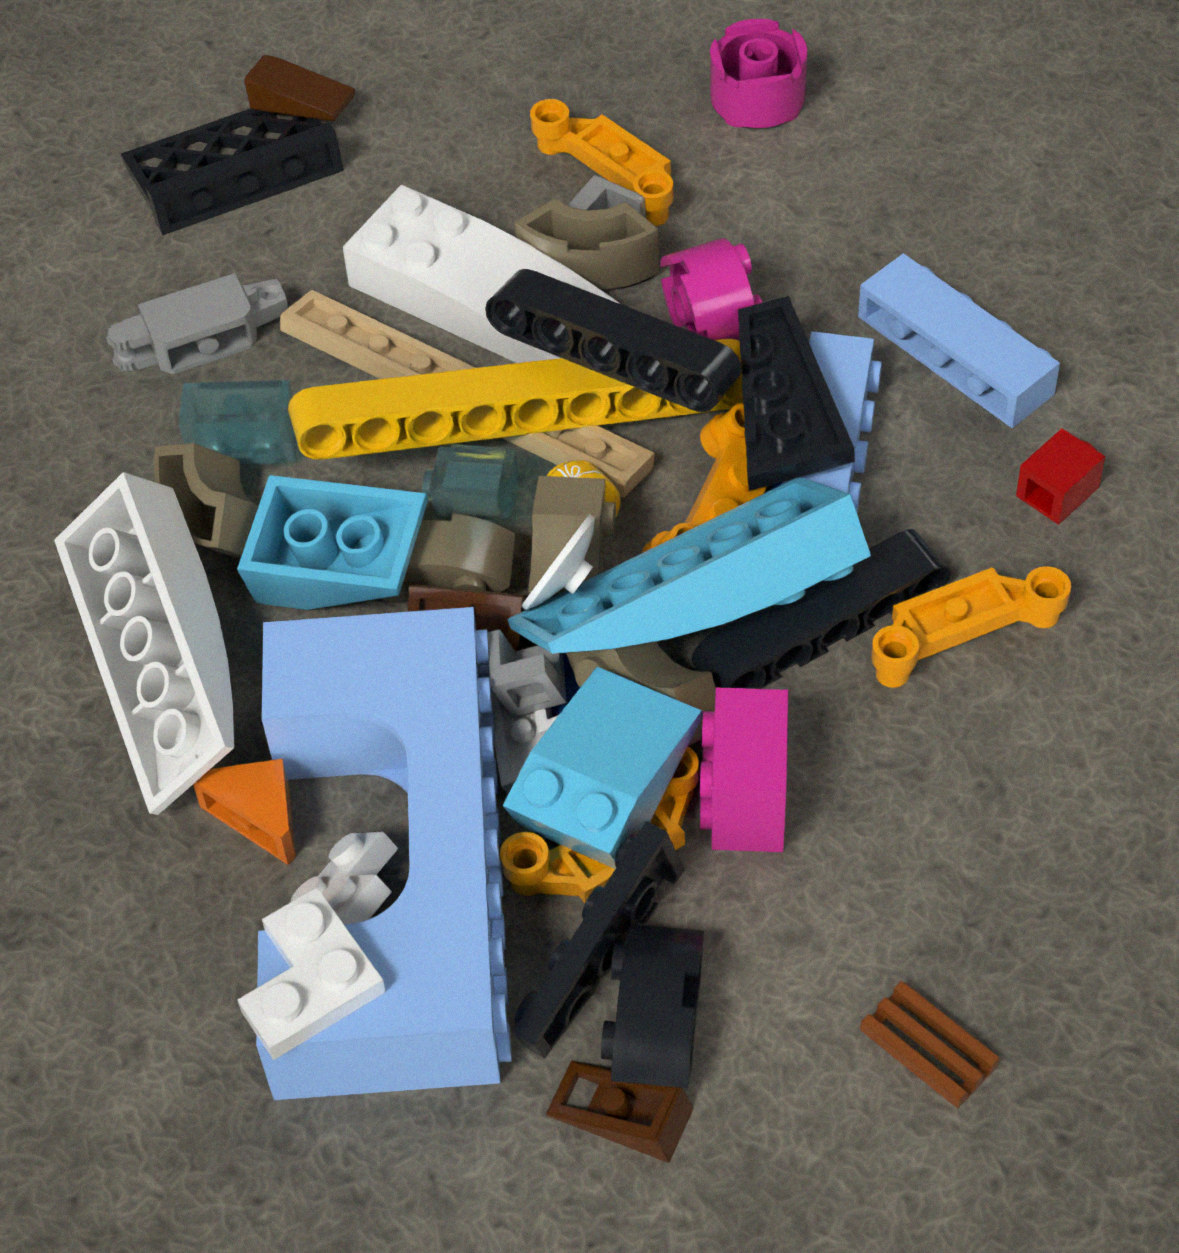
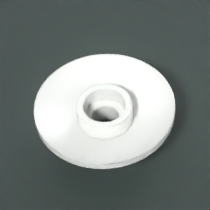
(567, 569)

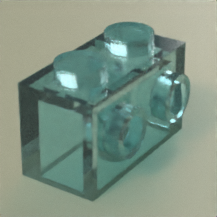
(240, 419)

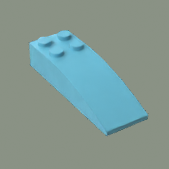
(709, 574)

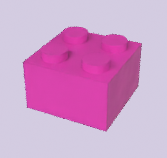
(745, 769)

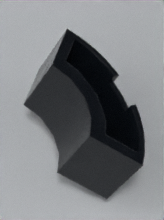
(655, 1006)

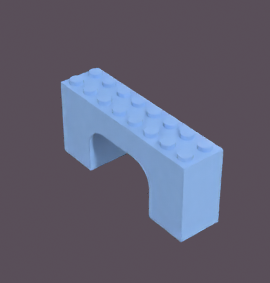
(413, 706)

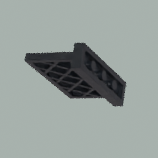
(228, 182)

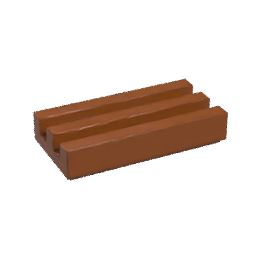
(889, 1009)

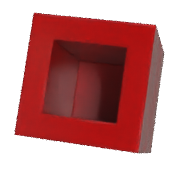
(1060, 476)

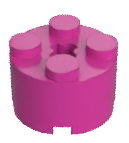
(758, 74)
(708, 288)

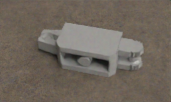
(196, 324)

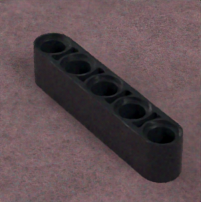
(614, 340)
(768, 641)

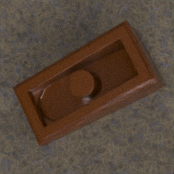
(294, 90)
(626, 1113)

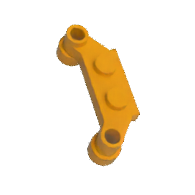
(608, 152)
(727, 480)
(964, 613)
(562, 871)

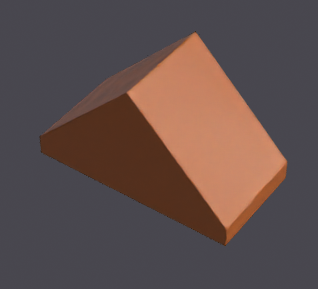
(252, 802)

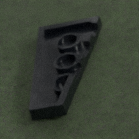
(786, 401)
(607, 913)

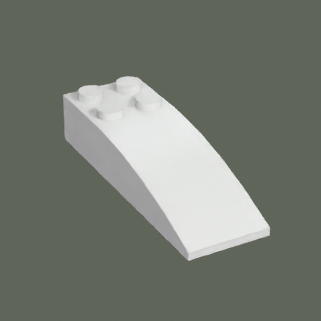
(446, 268)
(152, 633)

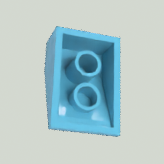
(329, 543)
(602, 766)

